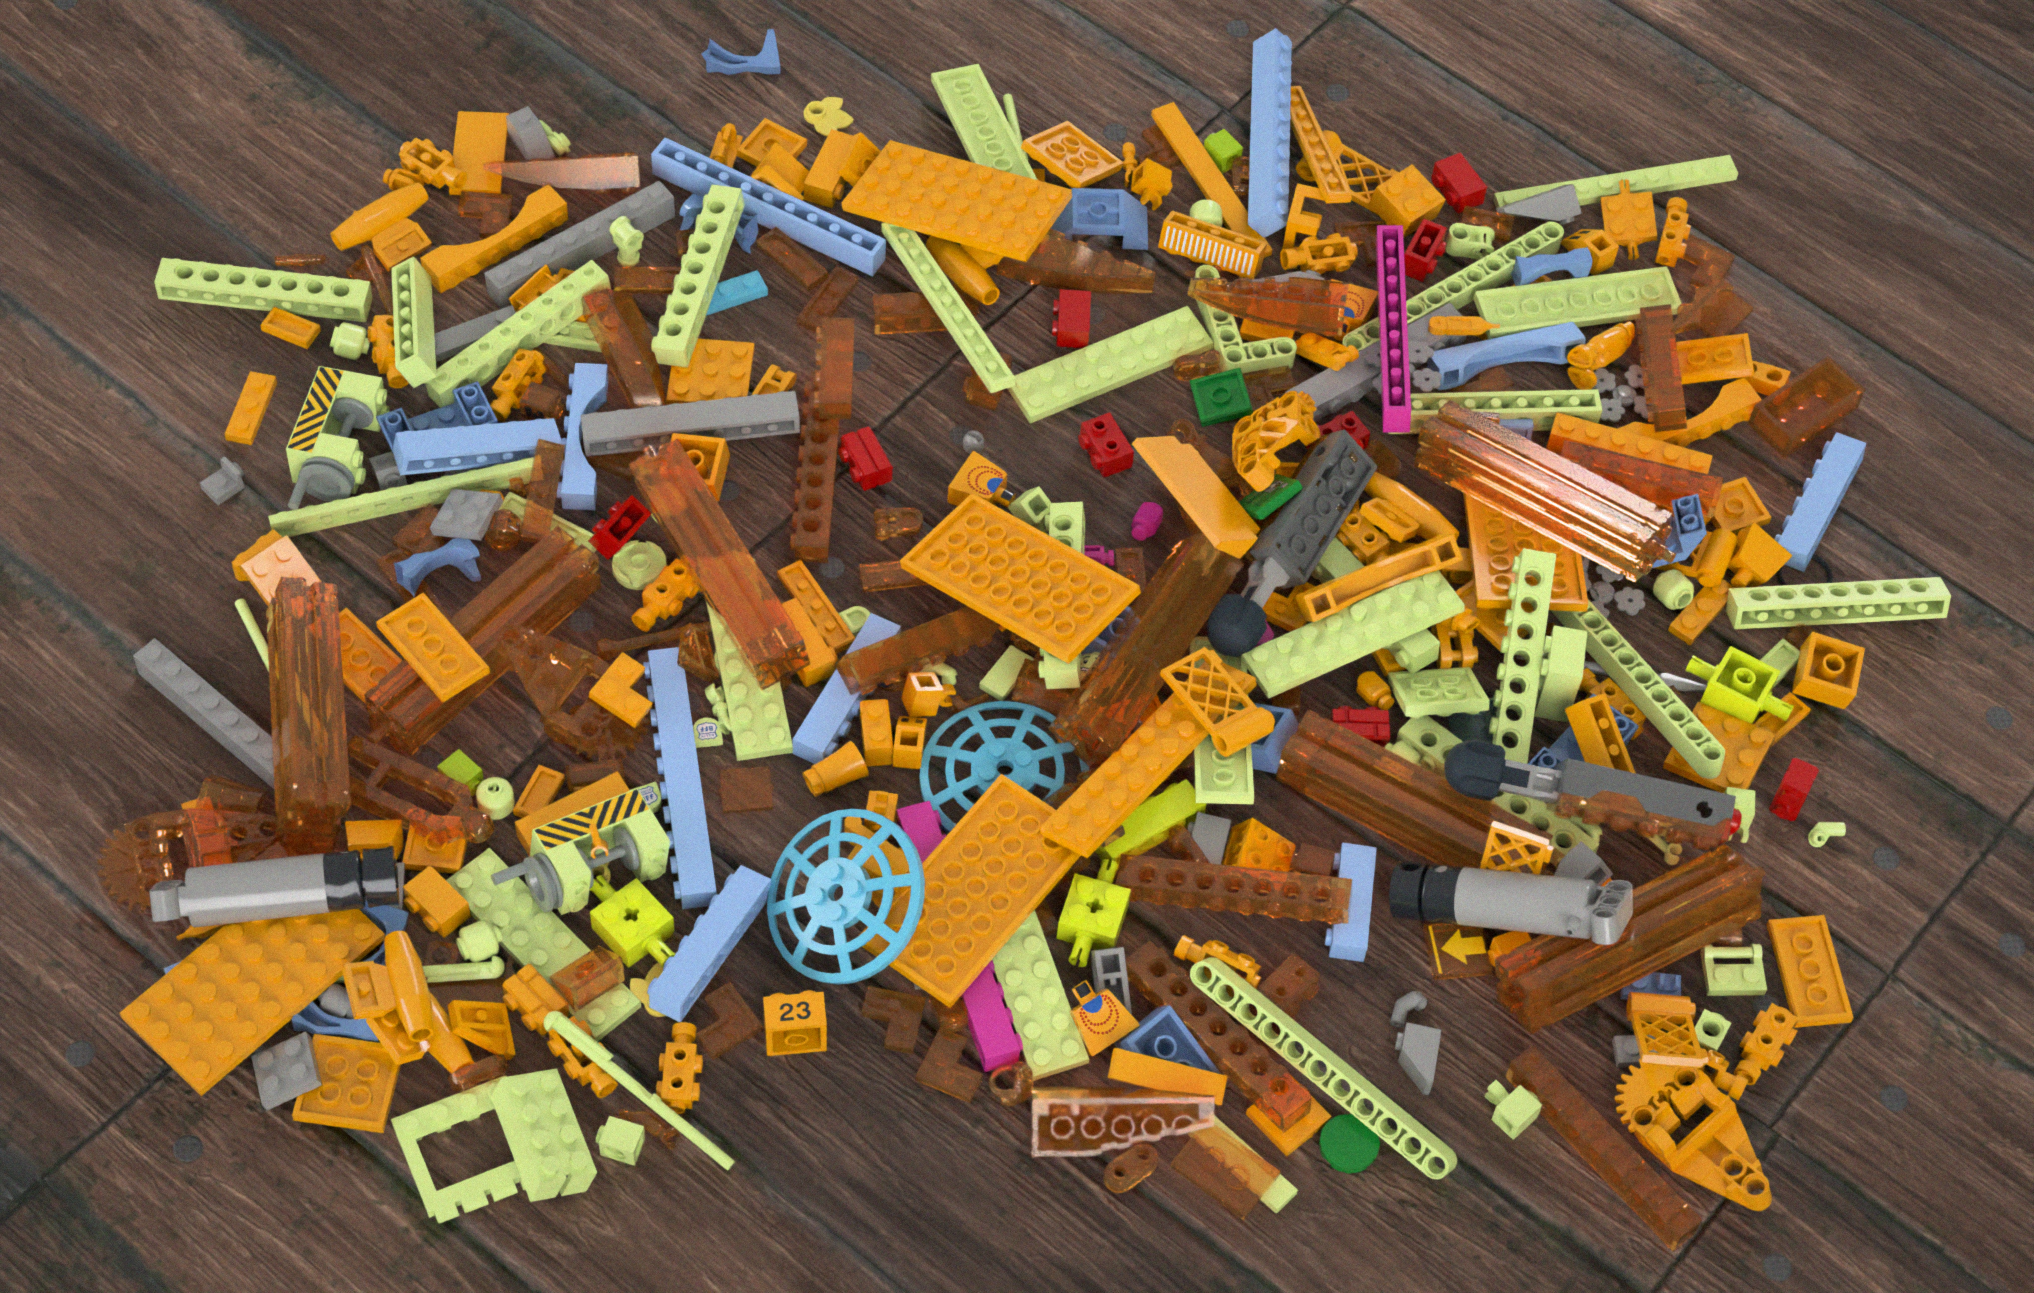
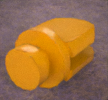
(400, 178)
(1374, 690)

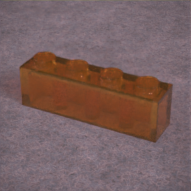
(836, 368)

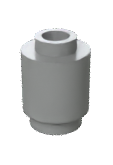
(336, 1002)

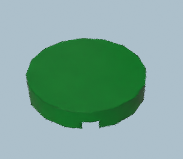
(1348, 1144)

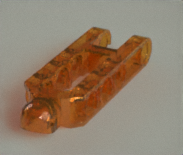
(461, 821)

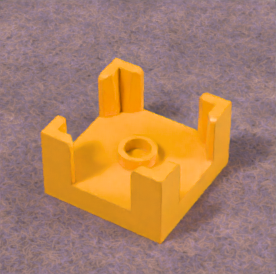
(1299, 220)

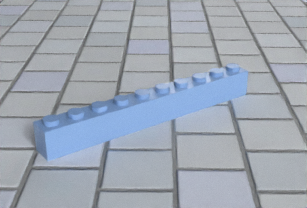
(1270, 133)
(773, 207)
(682, 779)

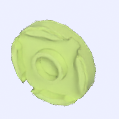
(638, 564)

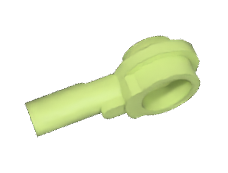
(558, 142)

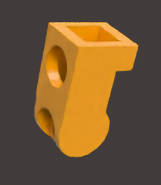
(1767, 378)

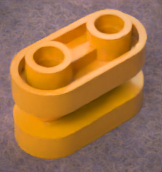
(1465, 652)

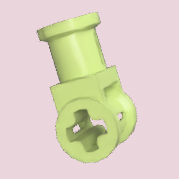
(627, 240)

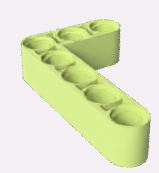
(1228, 342)

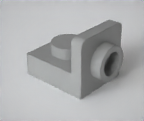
(386, 471)
(224, 482)
(1627, 1051)

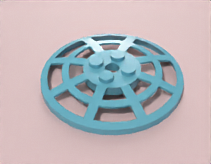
(992, 755)
(855, 898)

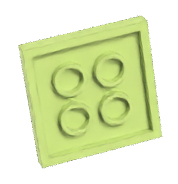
(1438, 692)

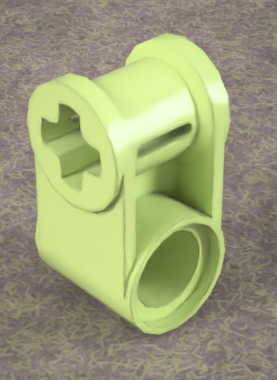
(1468, 240)

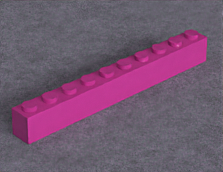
(1393, 329)
(987, 1016)

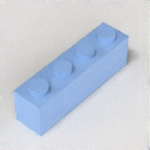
(1351, 939)

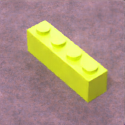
(1152, 821)

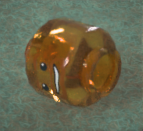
(503, 530)

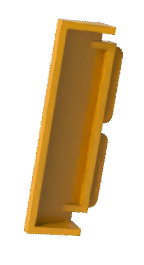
(1200, 493)

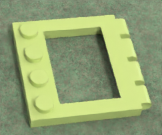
(440, 1117)

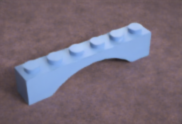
(1538, 345)
(579, 479)

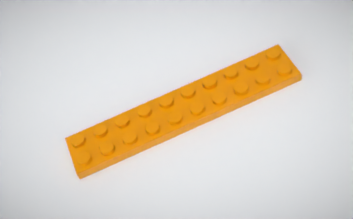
(1136, 768)

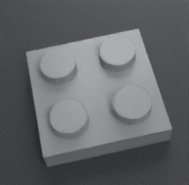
(466, 514)
(286, 1070)

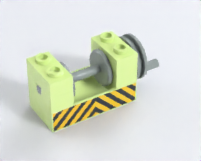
(320, 449)
(561, 857)

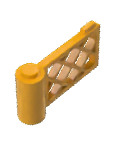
(1359, 162)
(1711, 558)
(1232, 732)
(1518, 840)
(1666, 1013)

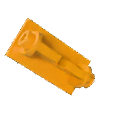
(726, 145)
(533, 288)

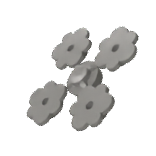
(1417, 353)
(1622, 395)
(1603, 593)

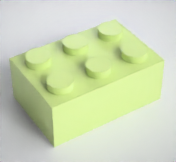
(1560, 672)

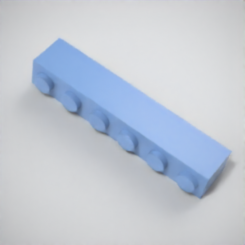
(470, 445)
(1820, 499)
(835, 706)
(709, 943)

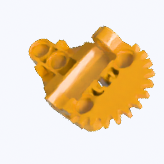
(1267, 432)
(1711, 1148)

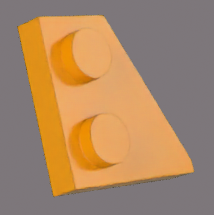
(483, 1025)

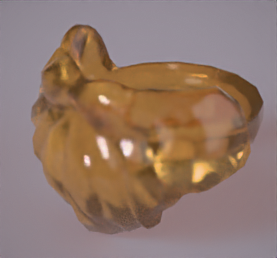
(1022, 1084)

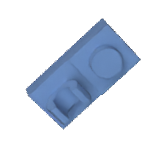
(1655, 983)

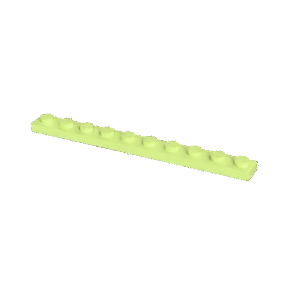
(1643, 180)
(949, 307)
(396, 499)

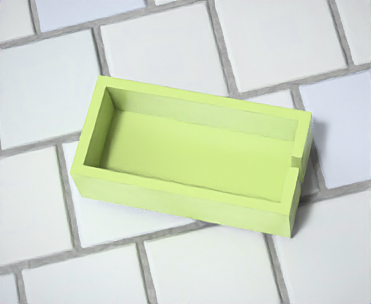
(543, 1134)

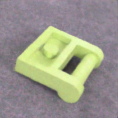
(1733, 978)

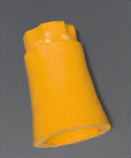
(836, 770)

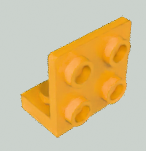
(781, 172)
(1257, 847)

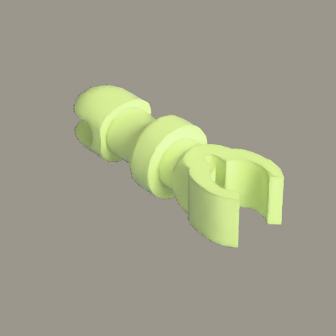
(719, 708)

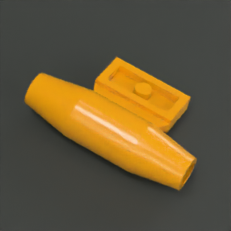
(387, 226)
(966, 267)
(1402, 511)
(397, 985)
(442, 1045)

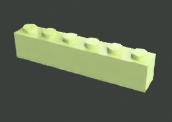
(413, 322)
(1411, 652)

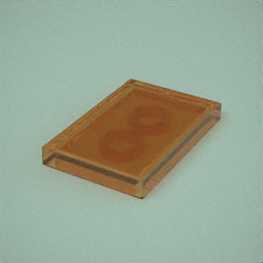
(1225, 1170)

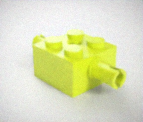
(1740, 686)
(1093, 913)
(631, 922)

